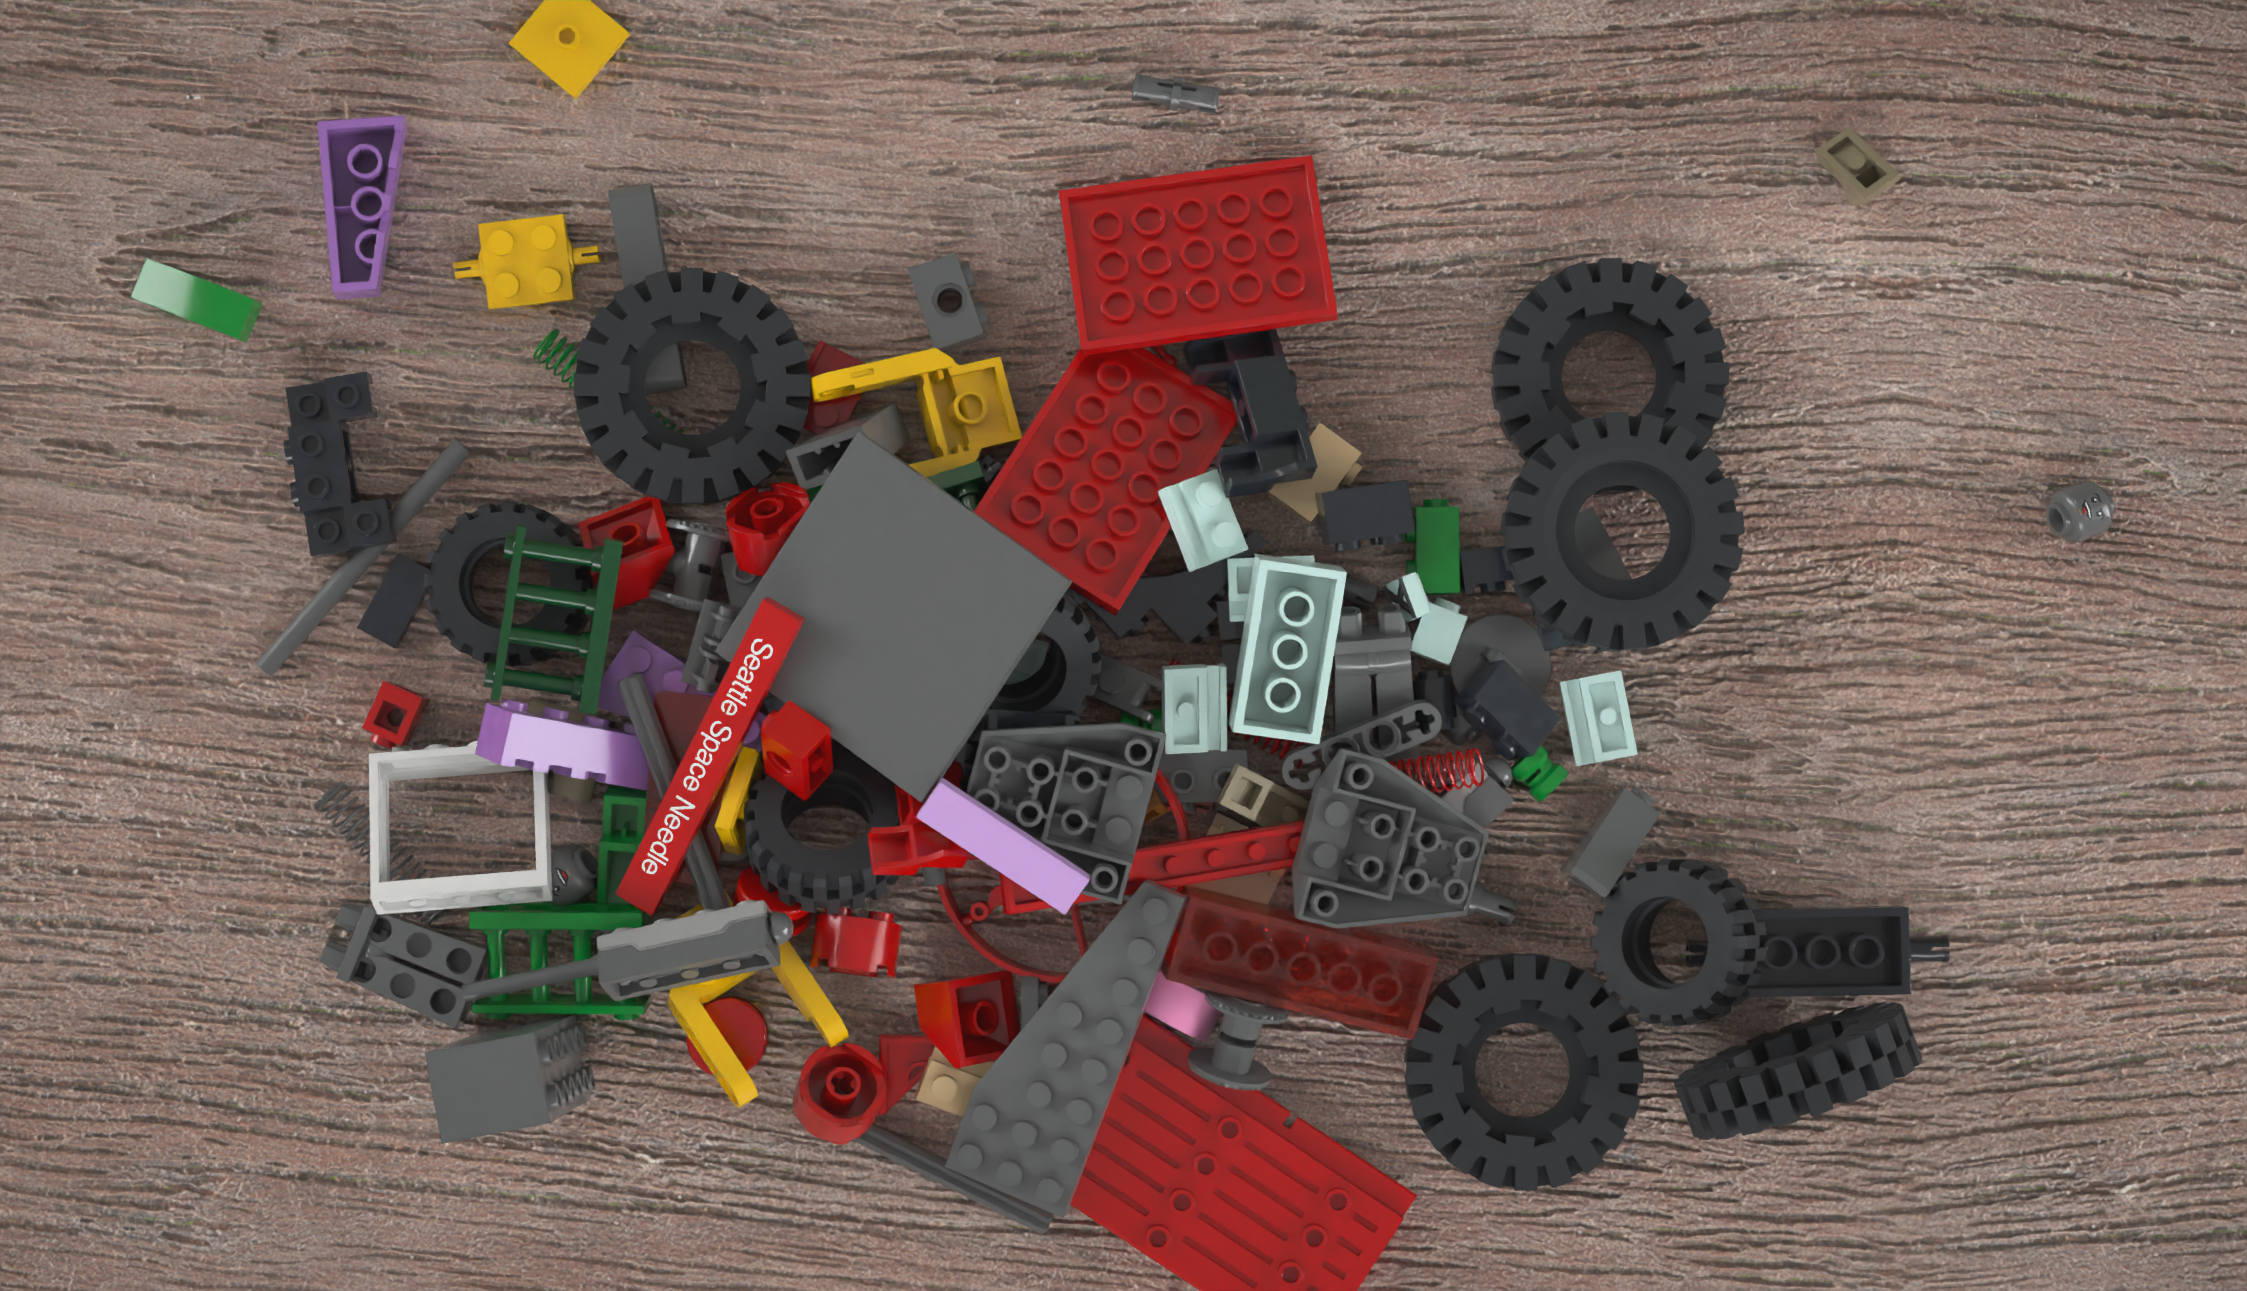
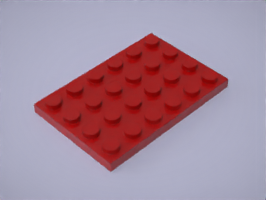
(1197, 255)
(1093, 467)

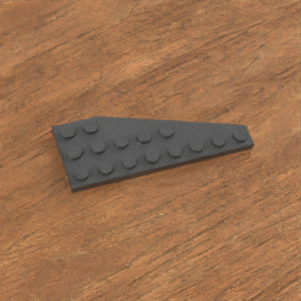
(1050, 1088)

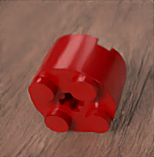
(763, 523)
(856, 943)
(834, 1115)

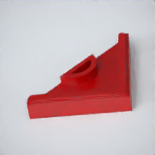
(903, 1064)

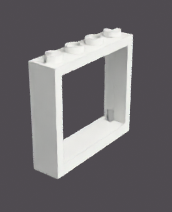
(451, 891)

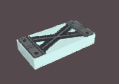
(1410, 595)

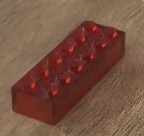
(1299, 964)

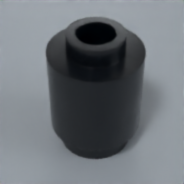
(1440, 692)

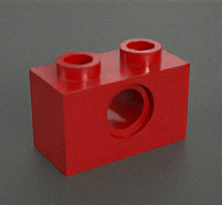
(796, 749)

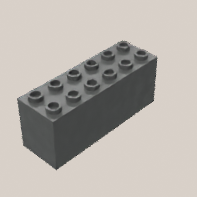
(509, 1078)

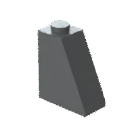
(818, 456)
(1611, 841)

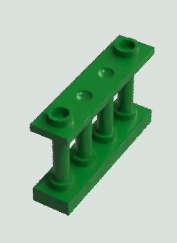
(538, 920)

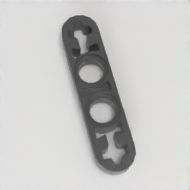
(1358, 737)

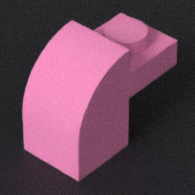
(1182, 1008)

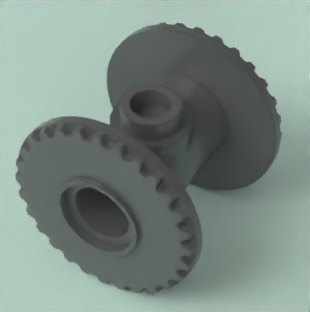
(694, 565)
(1232, 1057)

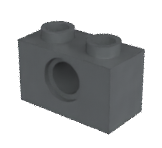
(934, 280)

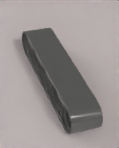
(640, 255)

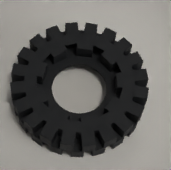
(1598, 299)
(709, 310)
(1607, 610)
(1798, 1071)
(1599, 1087)

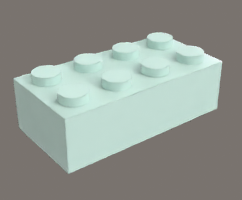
(1287, 648)

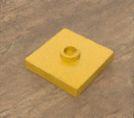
(569, 42)
(731, 815)

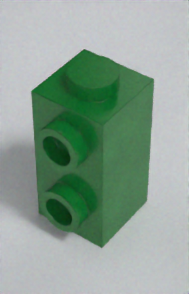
(1435, 547)

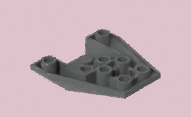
(1074, 792)
(1382, 849)

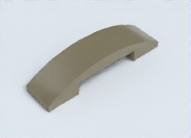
(1261, 798)

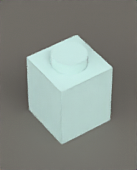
(1438, 632)

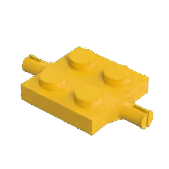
(527, 261)

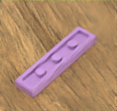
(1003, 846)

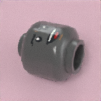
(2080, 511)
(572, 874)

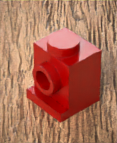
(390, 698)

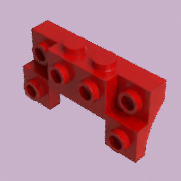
(914, 843)

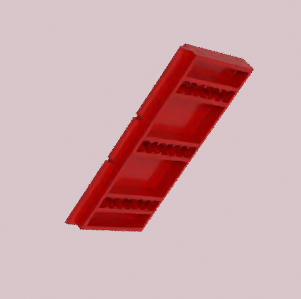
(1227, 1189)

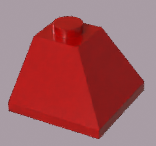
(644, 550)
(969, 1016)

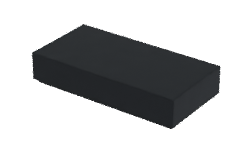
(396, 601)

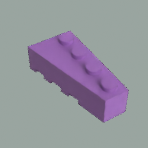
(360, 191)
(660, 673)
(566, 746)

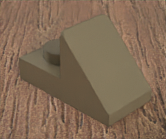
(1856, 167)

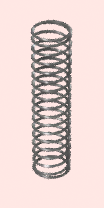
(327, 797)

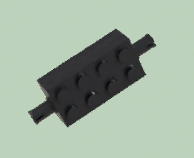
(1836, 951)

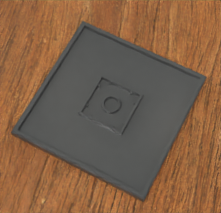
(906, 614)

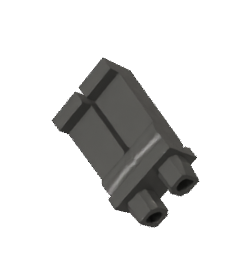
(1375, 651)
(373, 962)

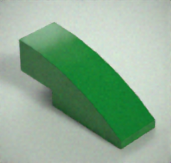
(196, 300)
(620, 838)

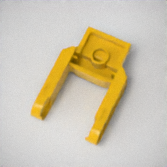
(960, 405)
(709, 1042)

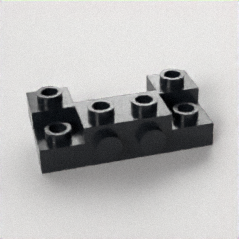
(1265, 408)
(325, 466)

